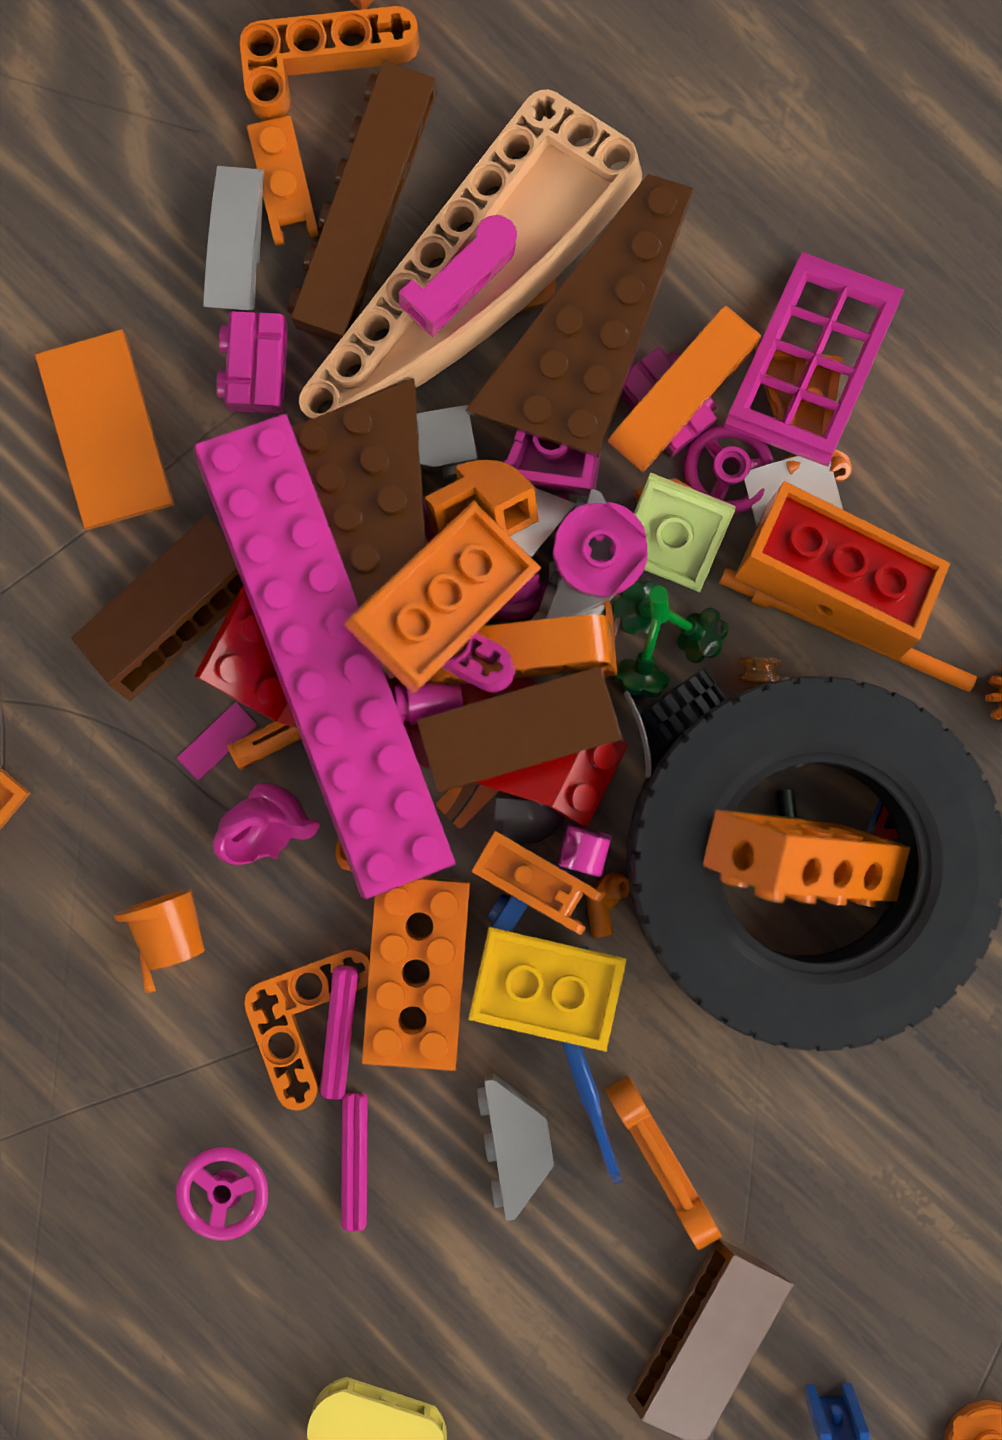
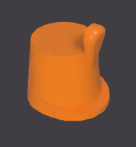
(164, 932)

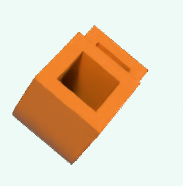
(494, 487)

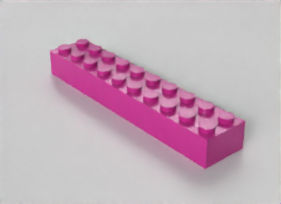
(323, 668)

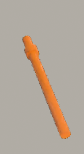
(913, 658)

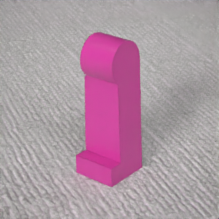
(462, 277)
(584, 849)

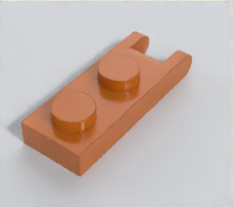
(285, 181)
(533, 880)

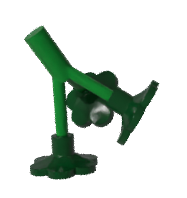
(645, 609)

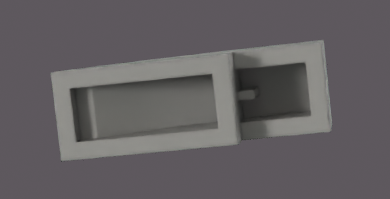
(234, 238)

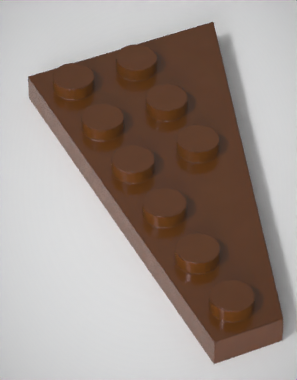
(580, 348)
(369, 484)

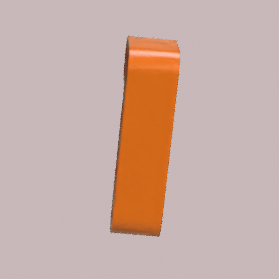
(329, 55)
(684, 388)
(548, 647)

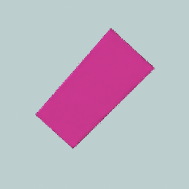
(212, 743)

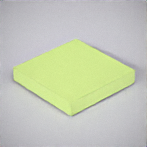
(681, 530)

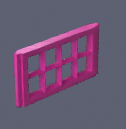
(782, 433)

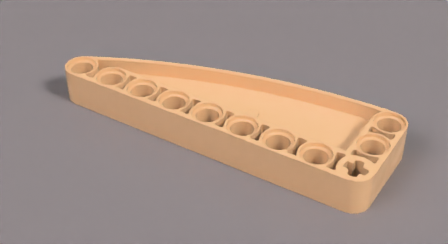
(556, 201)

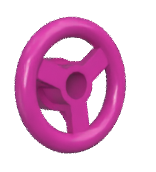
(709, 442)
(237, 1185)

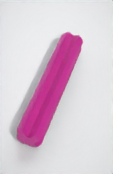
(339, 1032)
(354, 1161)

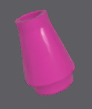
(427, 701)

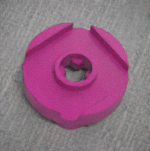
(599, 522)

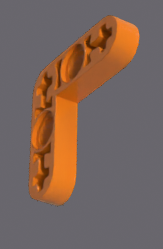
(289, 1004)

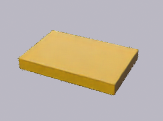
(547, 989)

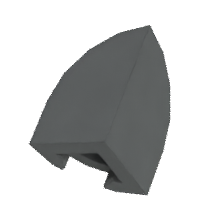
(525, 820)

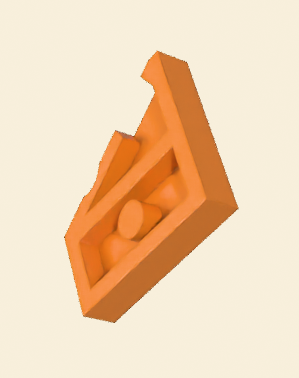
(823, 382)

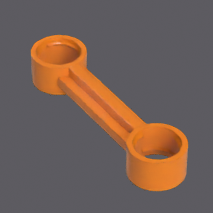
(663, 1162)

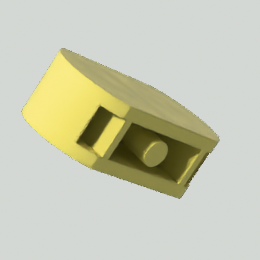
(366, 1412)

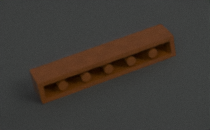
(364, 201)

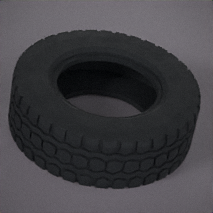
(921, 941)

